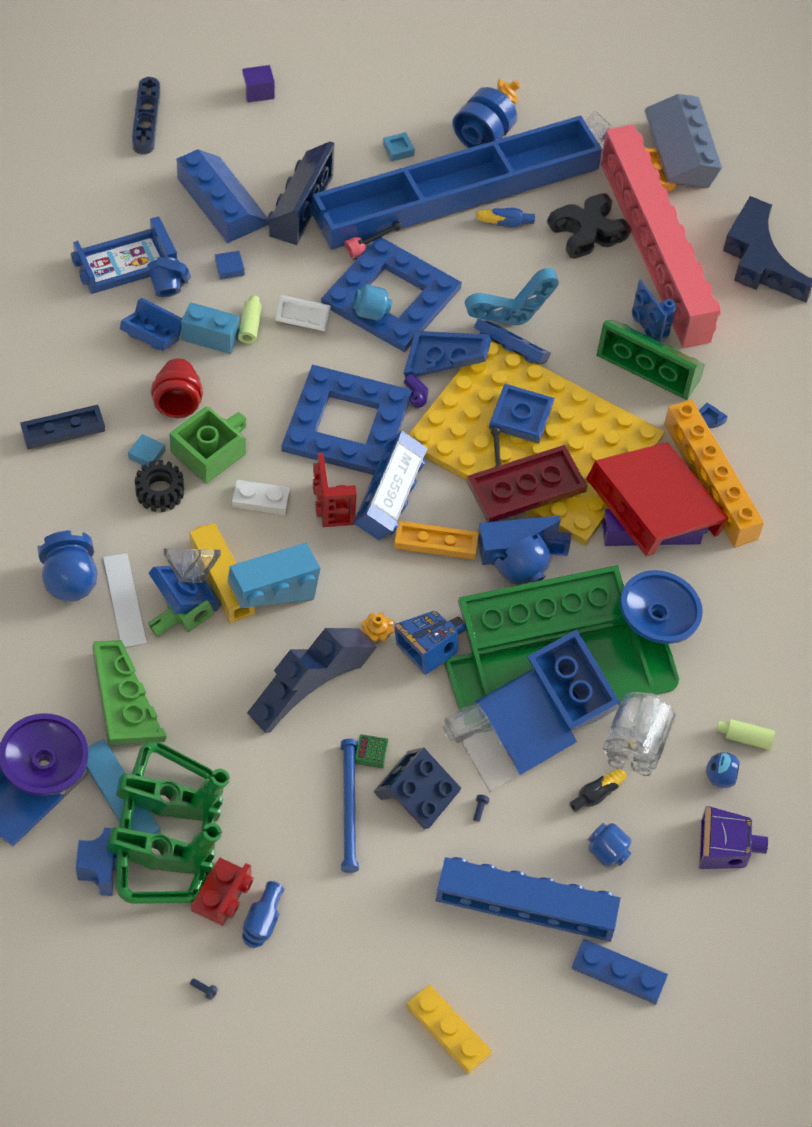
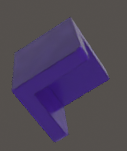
(259, 83)

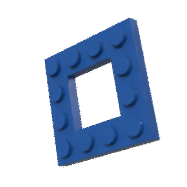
(380, 255)
(323, 383)

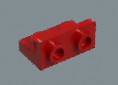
(222, 890)

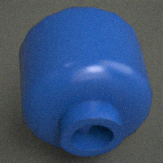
(609, 844)

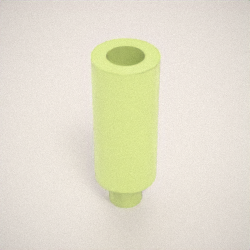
(250, 320)
(747, 733)

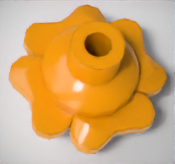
(509, 89)
(377, 627)

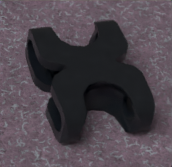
(589, 225)

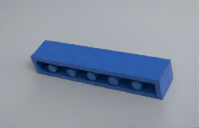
(528, 898)

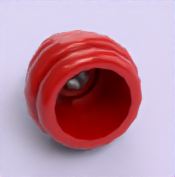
(177, 389)

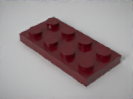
(526, 484)

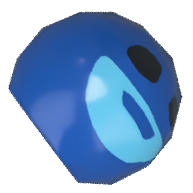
(723, 770)

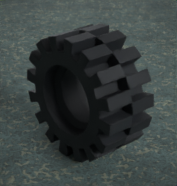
(163, 498)

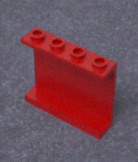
(655, 496)

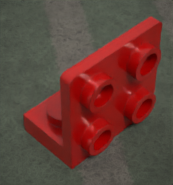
(333, 504)

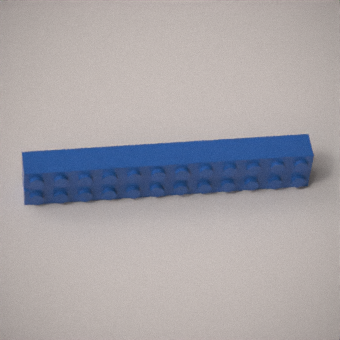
(456, 181)

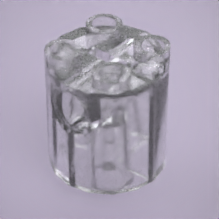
(639, 732)

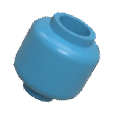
(371, 302)

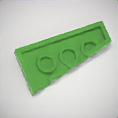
(123, 699)

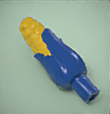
(505, 217)

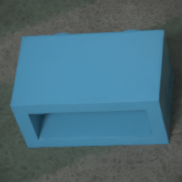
(210, 328)

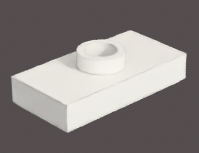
(302, 313)

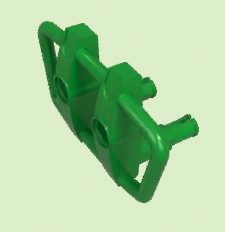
(184, 803)

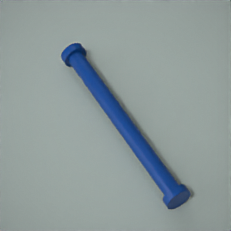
(349, 864)

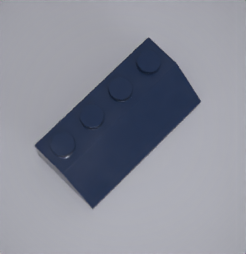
(295, 205)

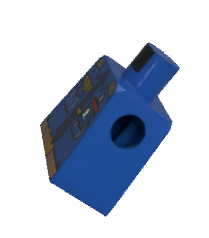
(429, 639)

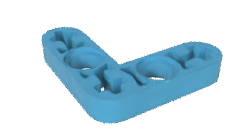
(516, 310)

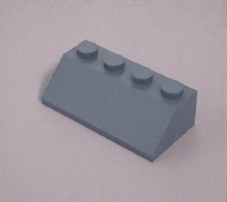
(683, 141)

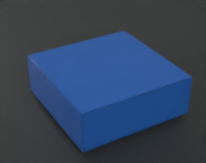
(229, 264)

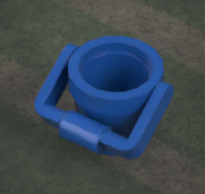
(167, 275)

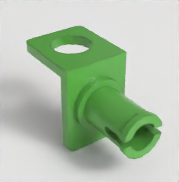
(169, 618)

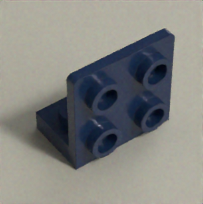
(419, 786)

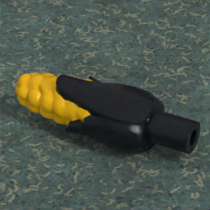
(598, 790)

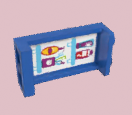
(122, 258)

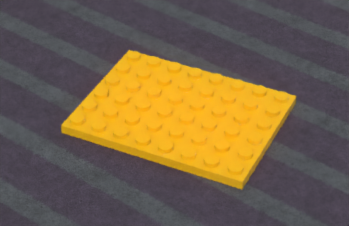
(588, 425)

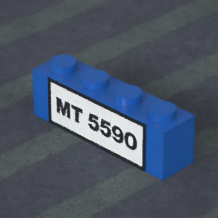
(390, 486)

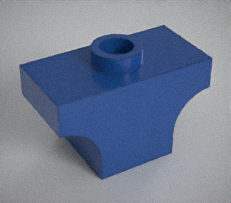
(97, 863)

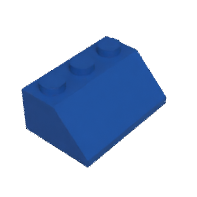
(574, 681)

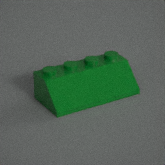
(649, 359)

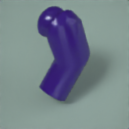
(419, 391)

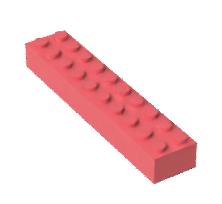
(659, 235)

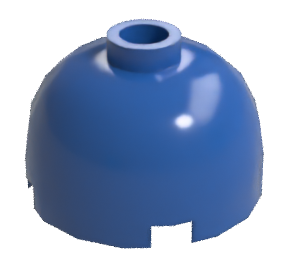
(525, 561)

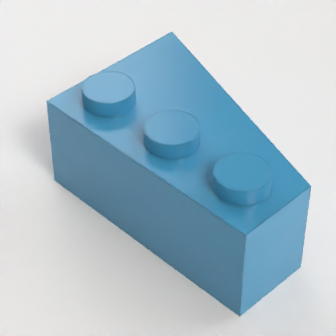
(275, 577)

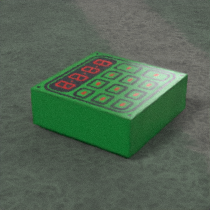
(371, 751)

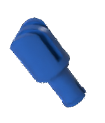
(262, 916)

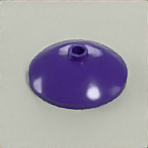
(43, 739)

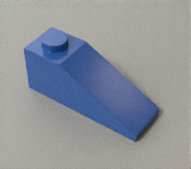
(499, 536)

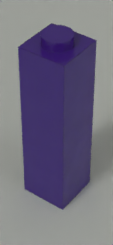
(616, 535)

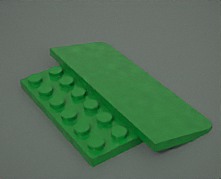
(524, 618)

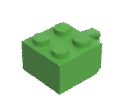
(209, 442)

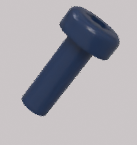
(482, 801)
(210, 992)

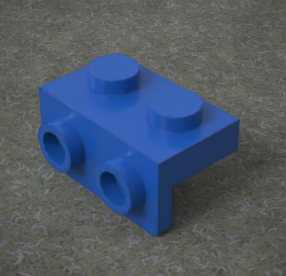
(152, 325)

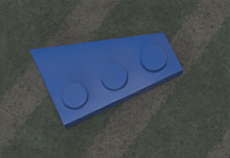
(445, 351)

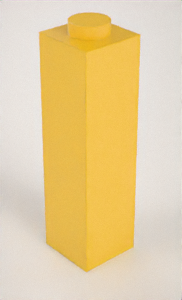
(210, 538)

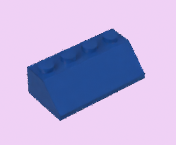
(219, 195)

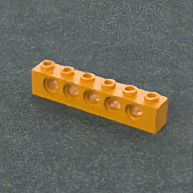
(713, 471)

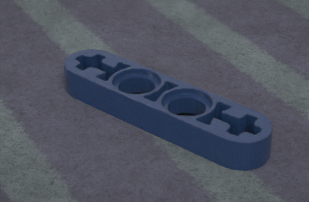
(148, 115)

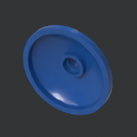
(665, 597)

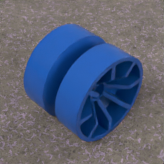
(484, 117)

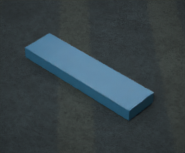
(105, 772)

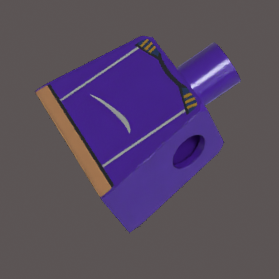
(727, 840)

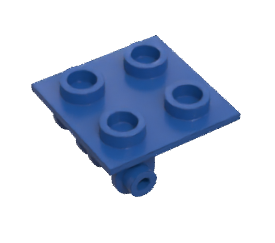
(653, 316)

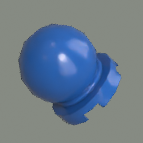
(68, 565)

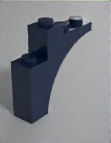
(760, 259)
(307, 669)

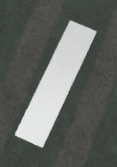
(124, 600)

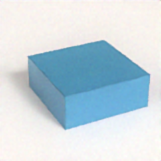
(398, 146)
(146, 450)

